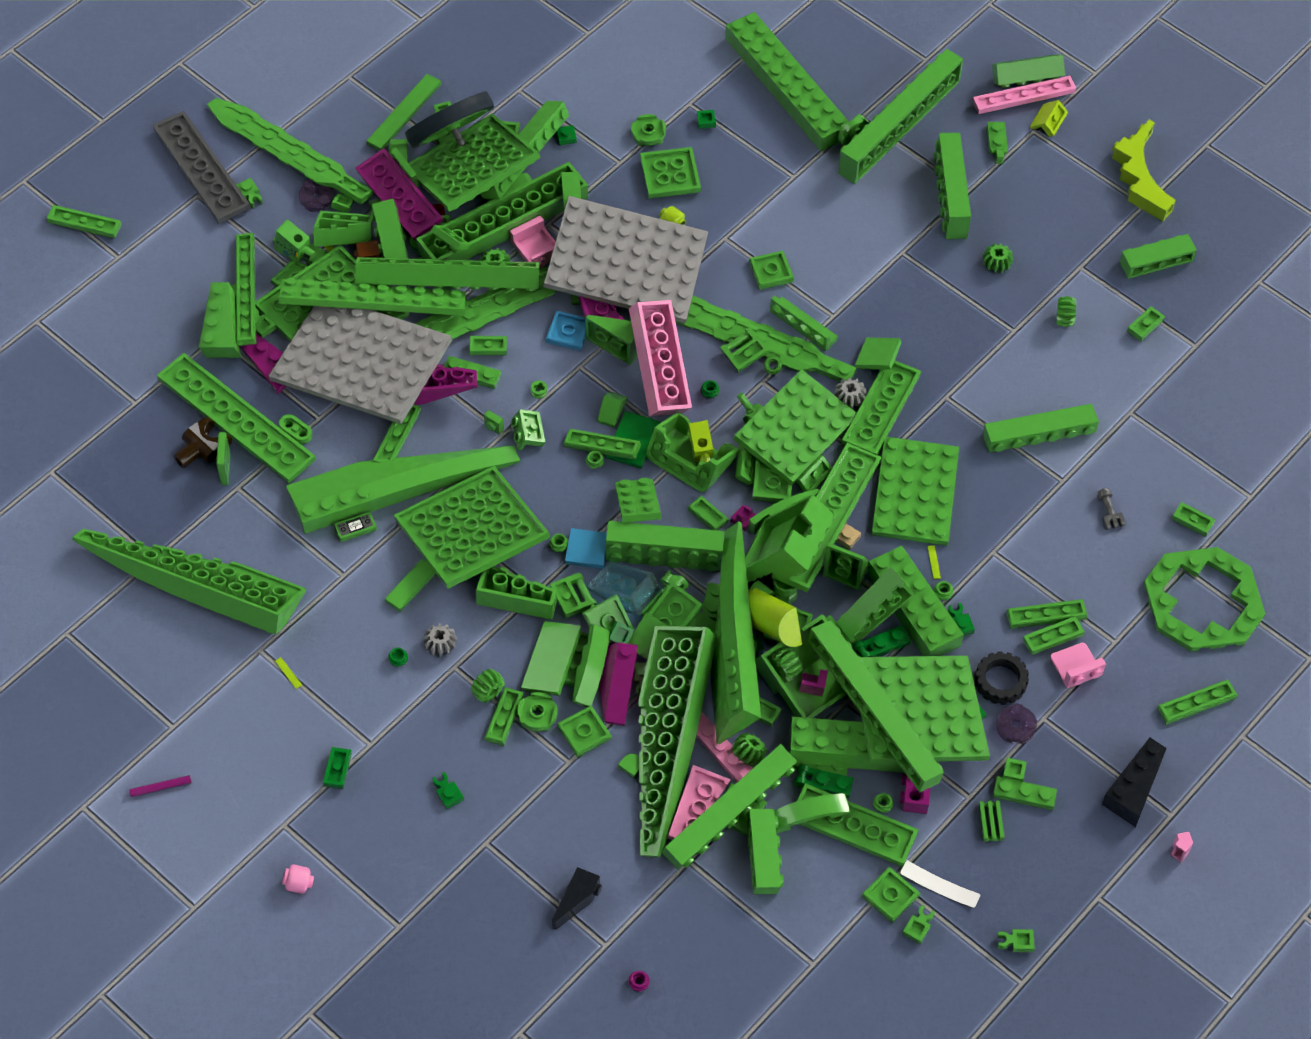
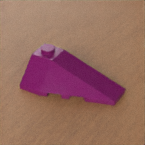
(447, 382)
(617, 681)

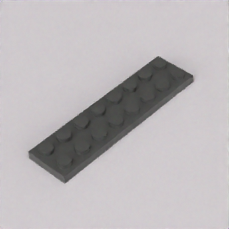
(201, 167)

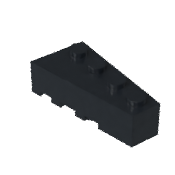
(1134, 784)

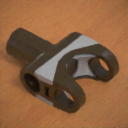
(198, 444)

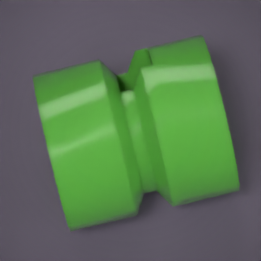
(784, 591)

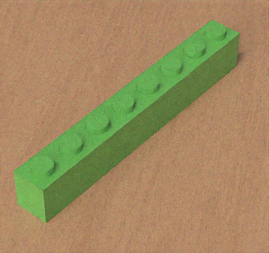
(537, 134)
(729, 807)

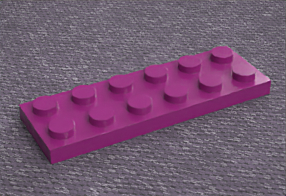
(391, 182)

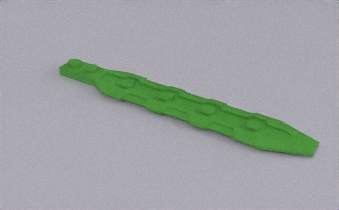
(288, 149)
(487, 308)
(792, 351)

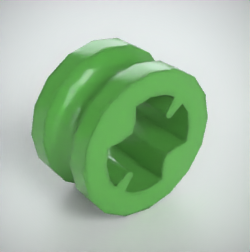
(535, 385)

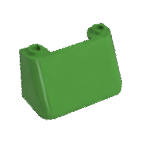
(673, 453)

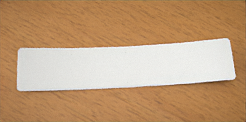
(939, 885)

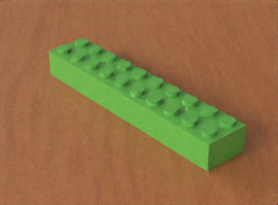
(786, 80)
(900, 116)
(494, 220)

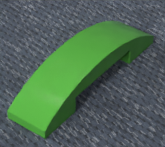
(811, 809)

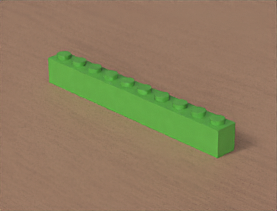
(448, 273)
(876, 706)

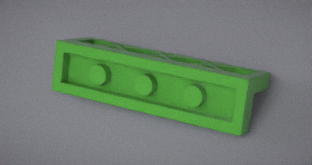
(802, 323)

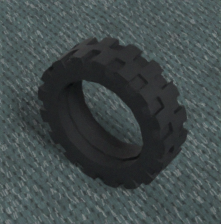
(998, 695)

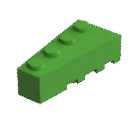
(875, 605)

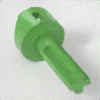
(666, 580)

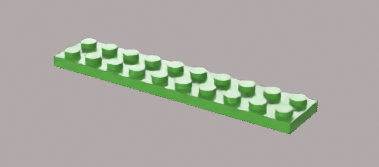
(372, 297)
(236, 418)
(840, 495)

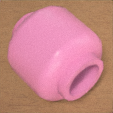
(297, 879)

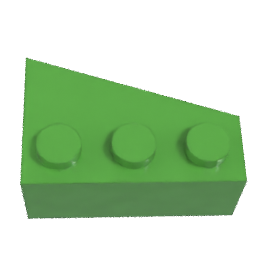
(342, 228)

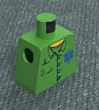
(293, 242)

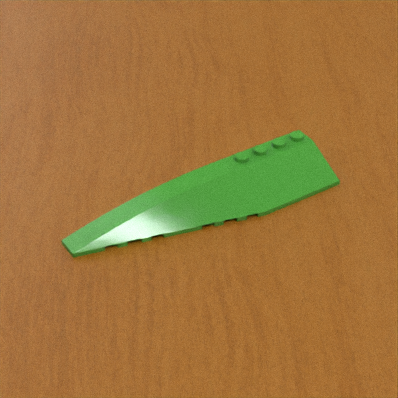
(375, 485)
(218, 586)
(733, 662)
(669, 724)

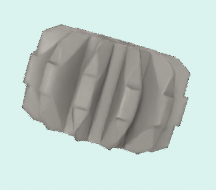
(850, 392)
(435, 645)

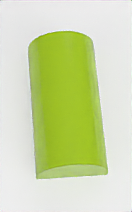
(774, 618)

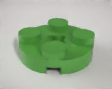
(850, 129)
(639, 132)
(537, 722)

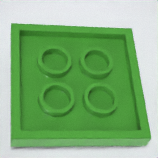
(670, 172)

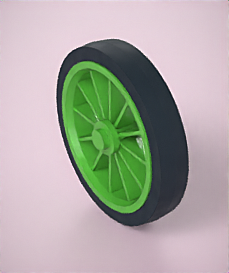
(450, 120)

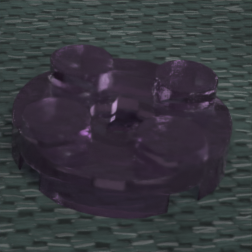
(313, 204)
(1019, 714)

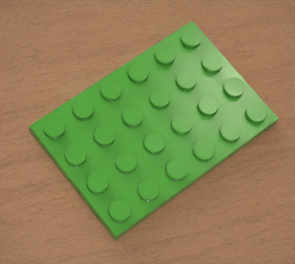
(795, 427)
(915, 491)

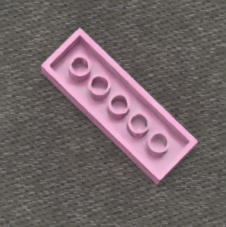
(660, 358)

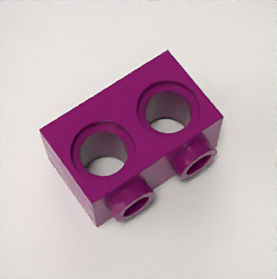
(909, 805)

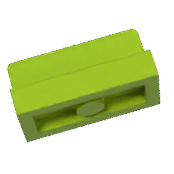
(1050, 117)

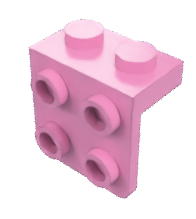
(1077, 665)

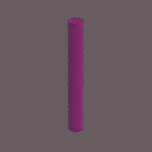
(160, 786)

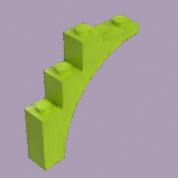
(1134, 172)

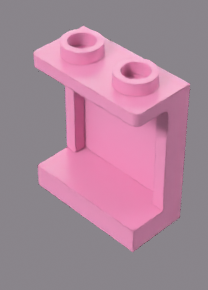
(533, 241)

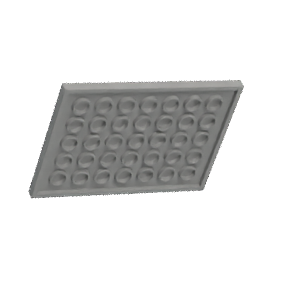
(625, 257)
(361, 360)

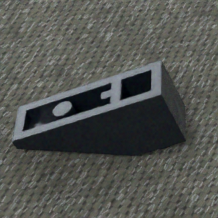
(578, 895)

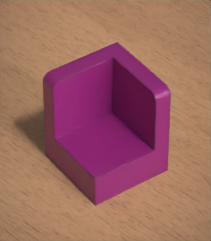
(814, 684)

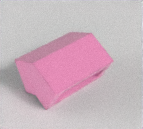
(1182, 846)

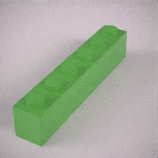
(1040, 428)

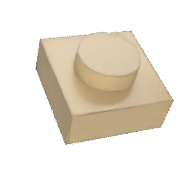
(848, 536)

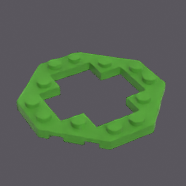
(1214, 635)

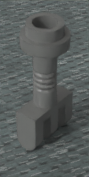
(1105, 495)

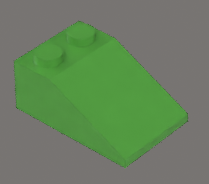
(612, 336)
(845, 566)

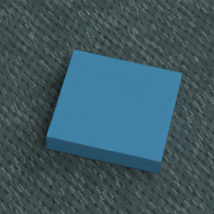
(567, 331)
(586, 548)

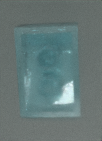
(631, 585)

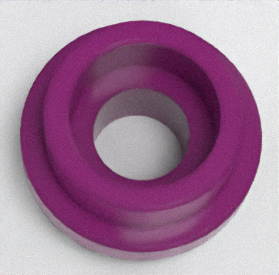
(639, 975)

